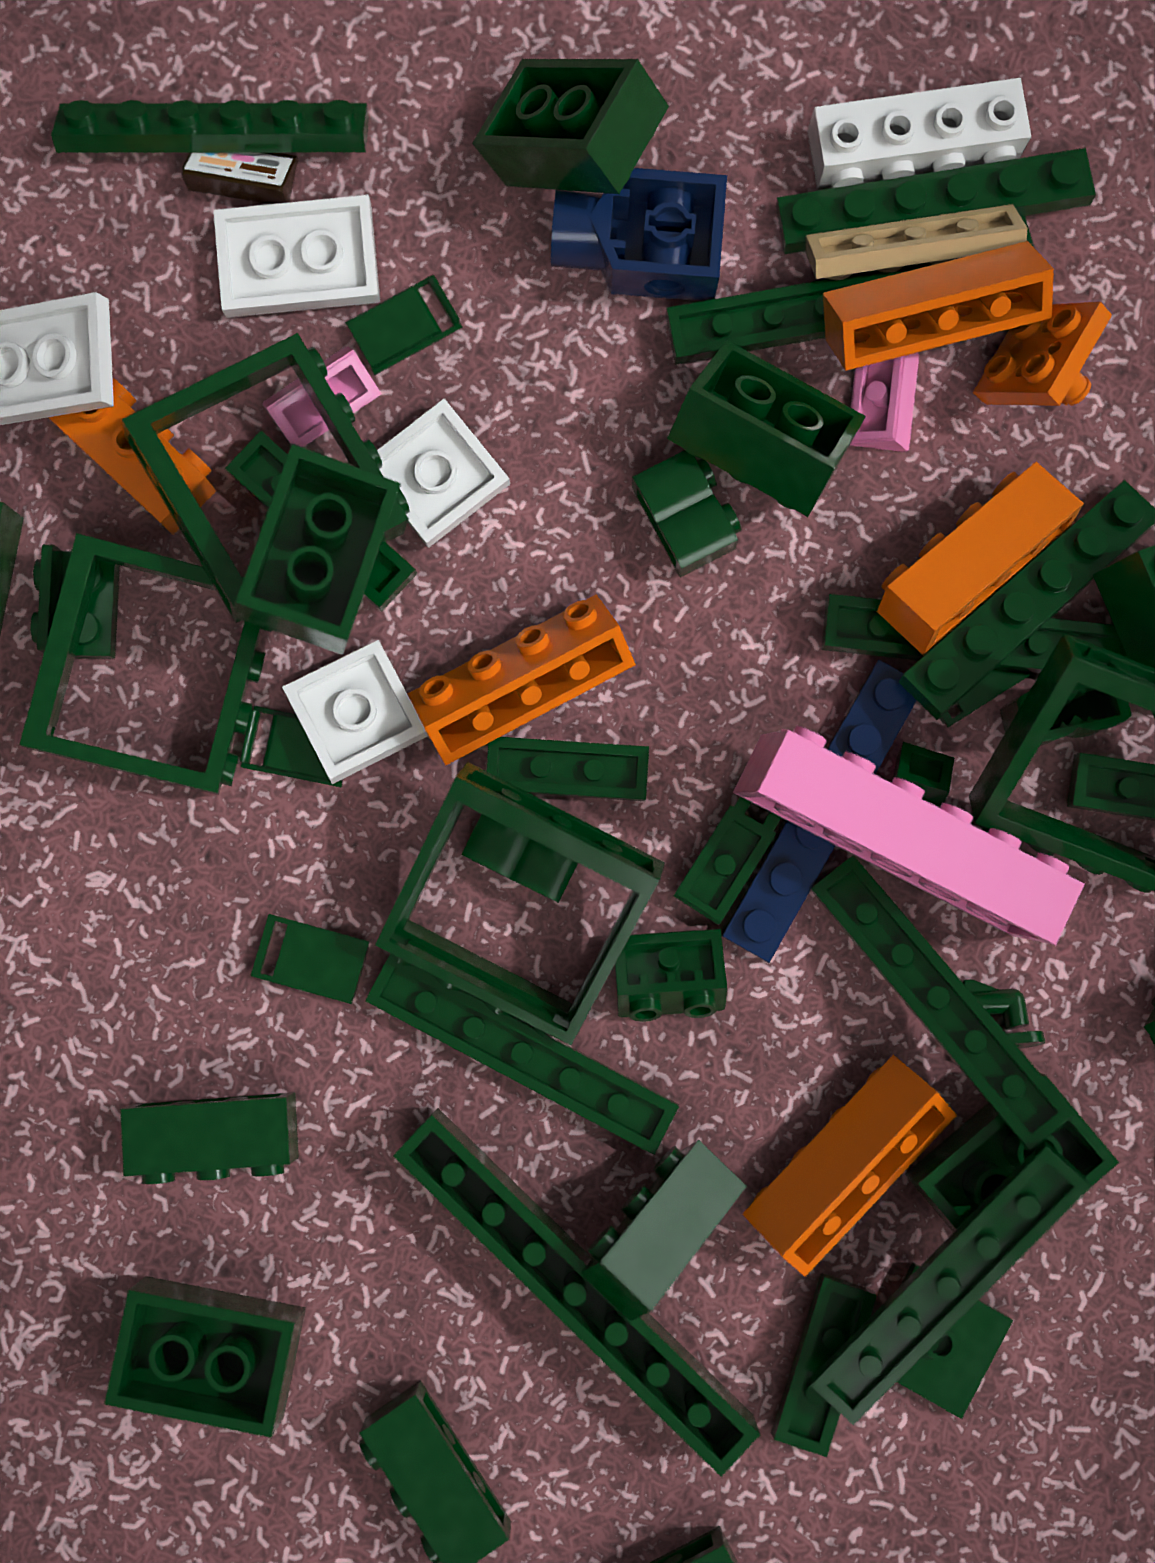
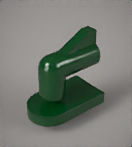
(1012, 1006)

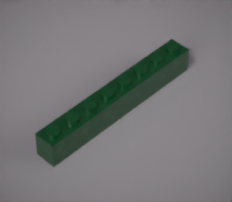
(551, 1268)

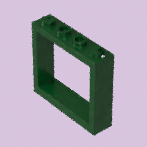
(335, 410)
(62, 649)
(1069, 664)
(556, 829)

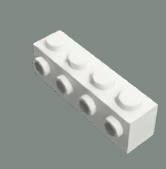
(918, 133)

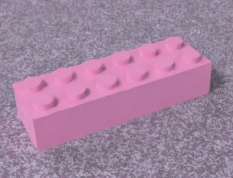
(909, 836)

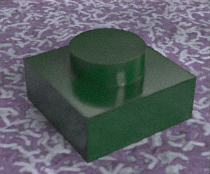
(926, 770)

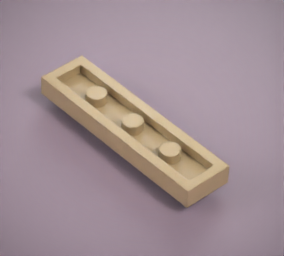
(913, 241)

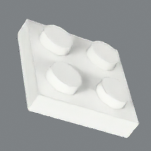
(441, 472)
(355, 711)

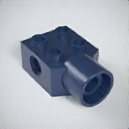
(650, 238)

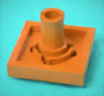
(1045, 358)

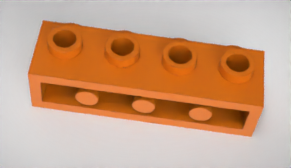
(938, 305)
(103, 440)
(977, 557)
(521, 678)
(849, 1164)

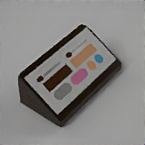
(242, 176)

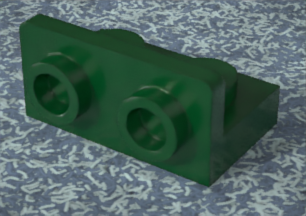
(100, 624)
(671, 975)

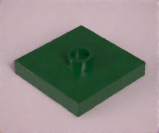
(959, 1359)

